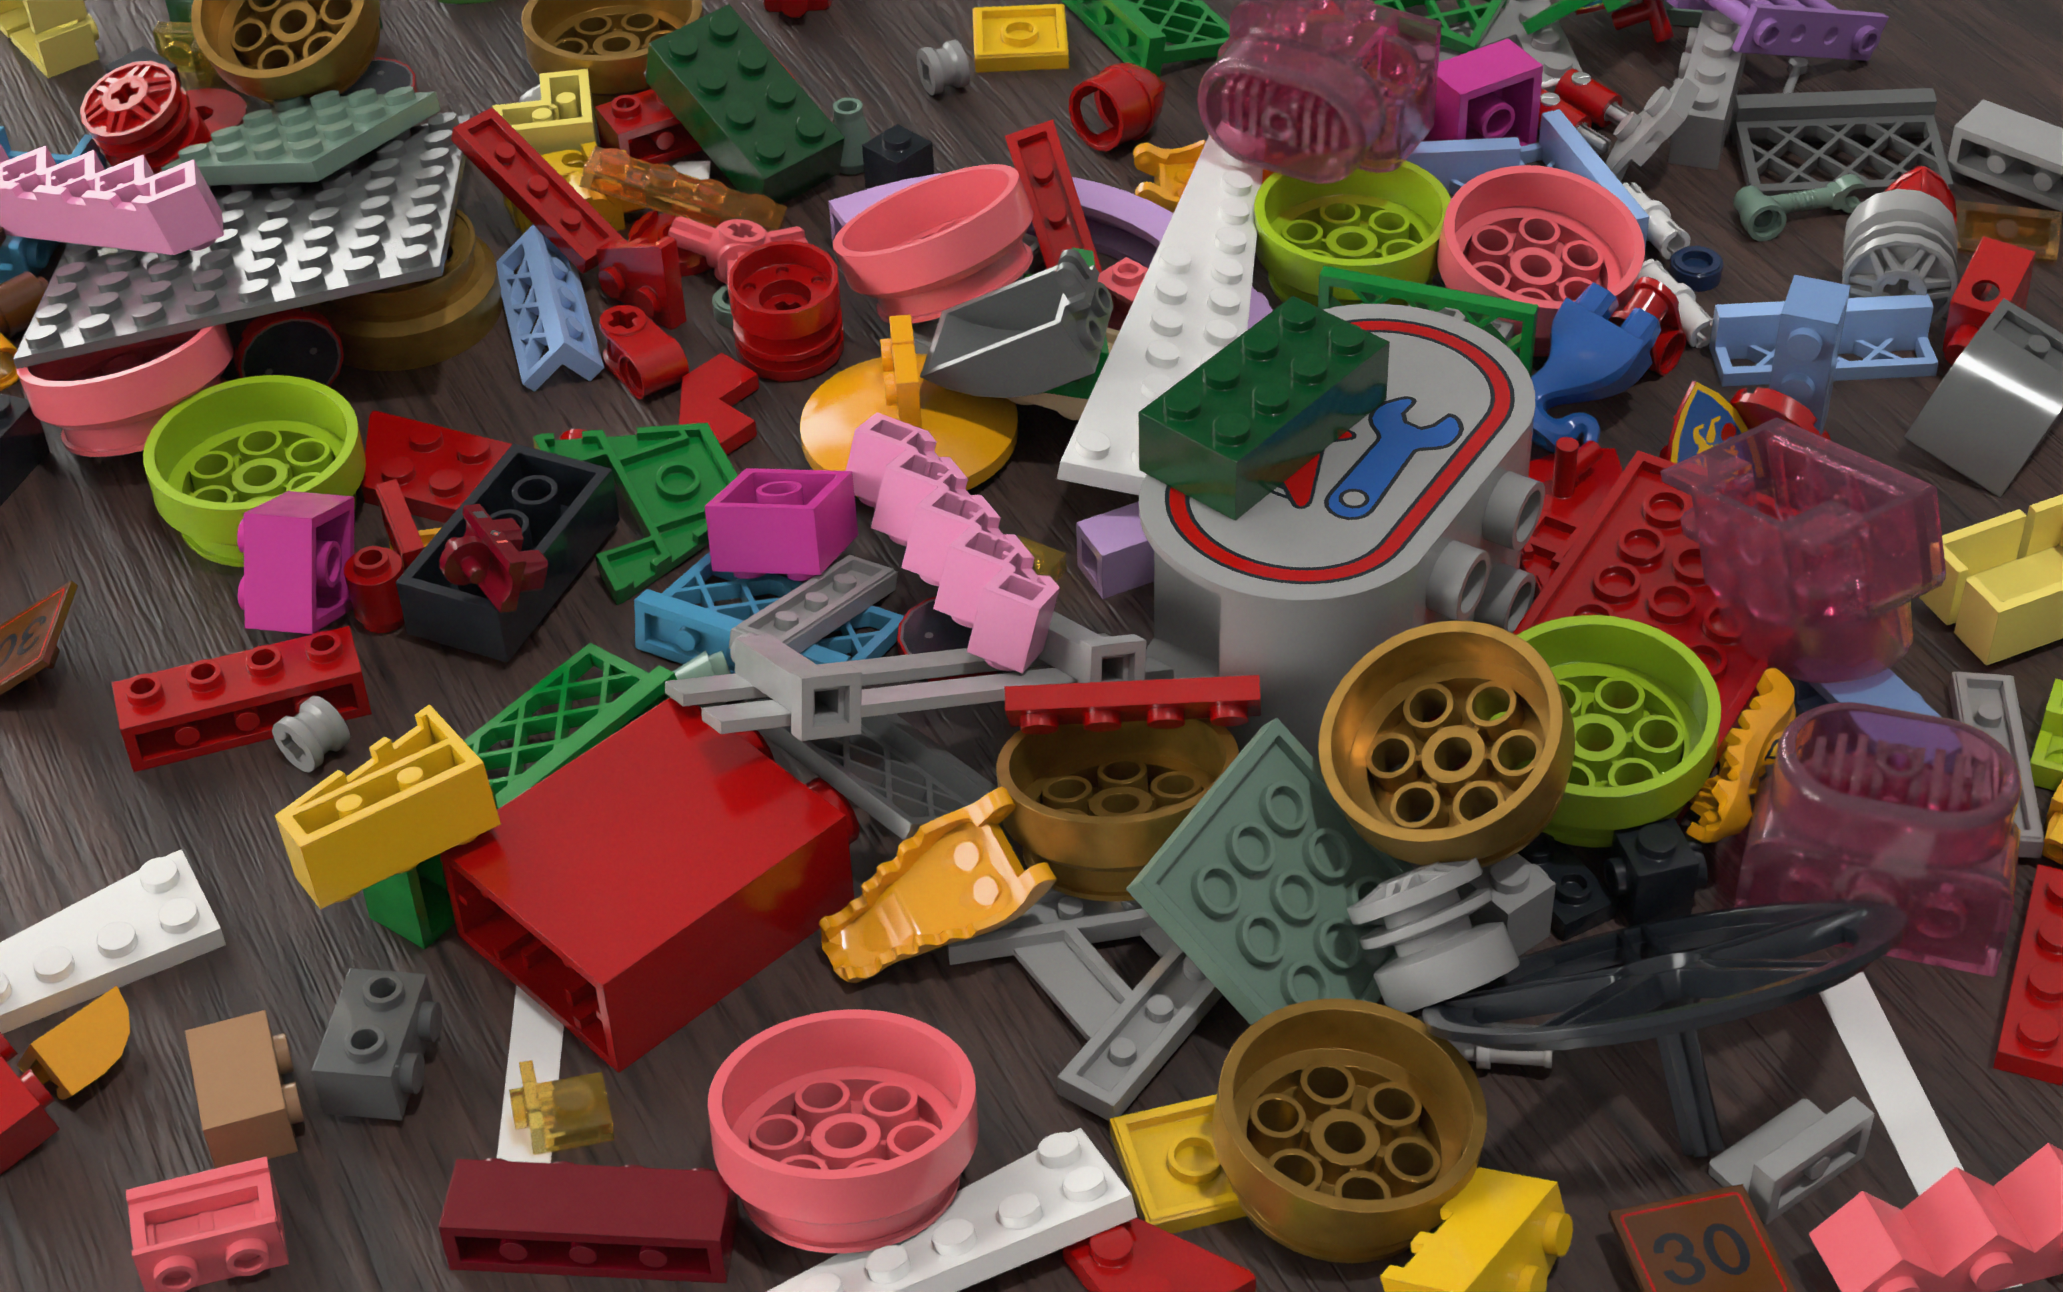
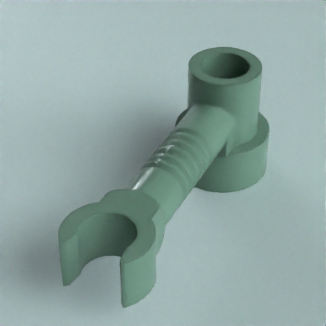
(1766, 215)

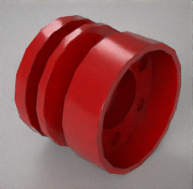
(142, 113)
(786, 310)

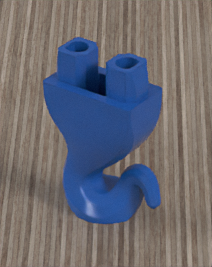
(1589, 362)

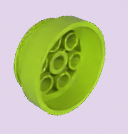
(1359, 224)
(244, 447)
(1640, 721)

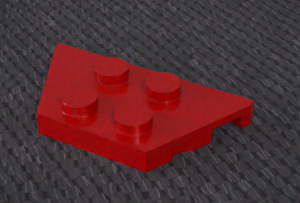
(430, 462)

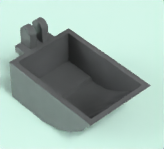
(1023, 334)
(1995, 399)

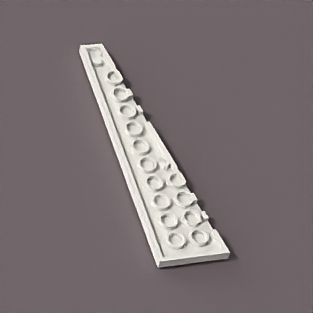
(1181, 317)

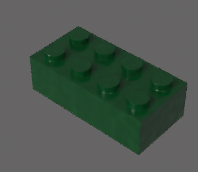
(744, 107)
(1263, 407)

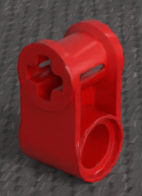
(1663, 304)
(640, 351)

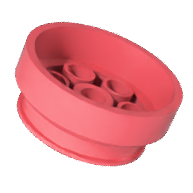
(1539, 240)
(939, 242)
(119, 394)
(844, 1128)

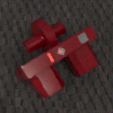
(493, 559)

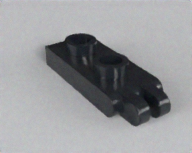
(1579, 896)

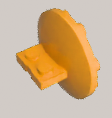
(967, 428)

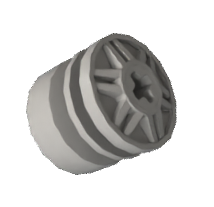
(1901, 247)
(1433, 935)

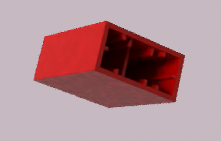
(652, 878)

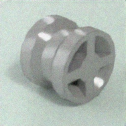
(943, 67)
(311, 733)

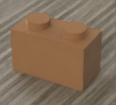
(242, 1089)

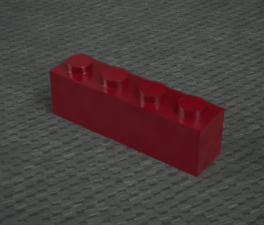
(589, 1220)

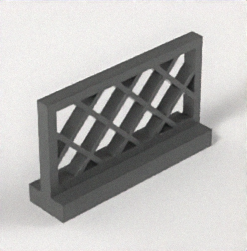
(1838, 120)
(889, 771)

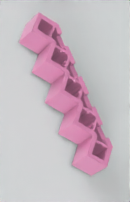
(108, 206)
(953, 542)

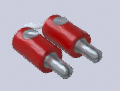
(1582, 103)

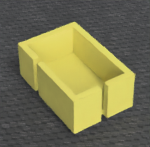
(51, 33)
(2001, 601)

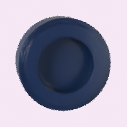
(1697, 267)

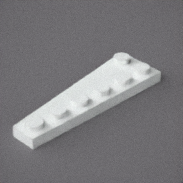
(107, 941)
(991, 1225)

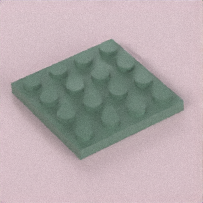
(307, 136)
(1265, 883)

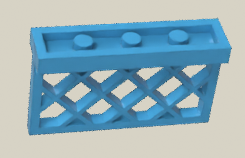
(680, 630)

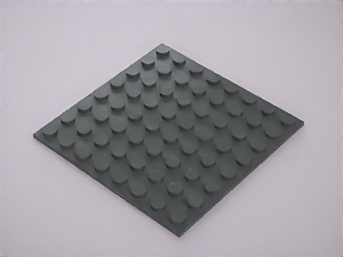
(281, 249)

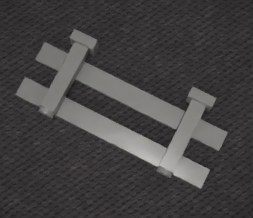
(830, 700)

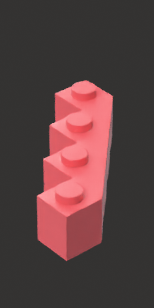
(1953, 1234)

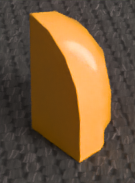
(81, 1045)

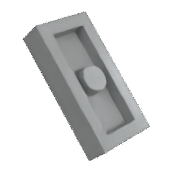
(1794, 1154)

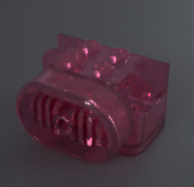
(1322, 87)
(1811, 549)
(1893, 816)

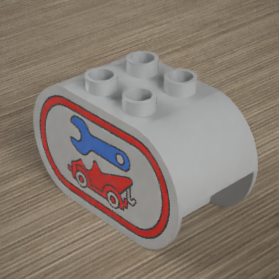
(1375, 535)

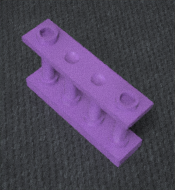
(1797, 27)

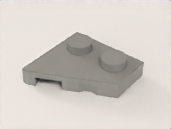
(1645, 132)

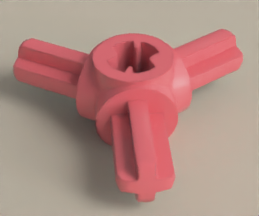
(727, 241)

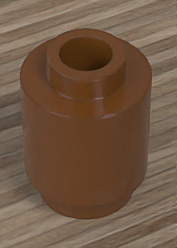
(19, 302)

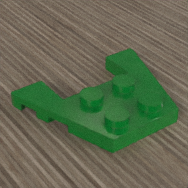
(666, 482)

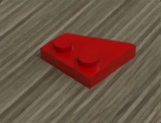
(644, 277)
(1152, 1260)

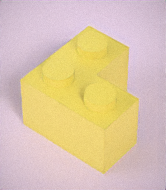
(560, 118)

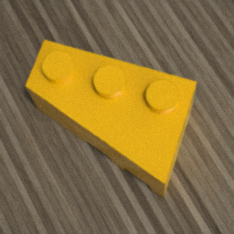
(389, 812)
(1495, 1239)

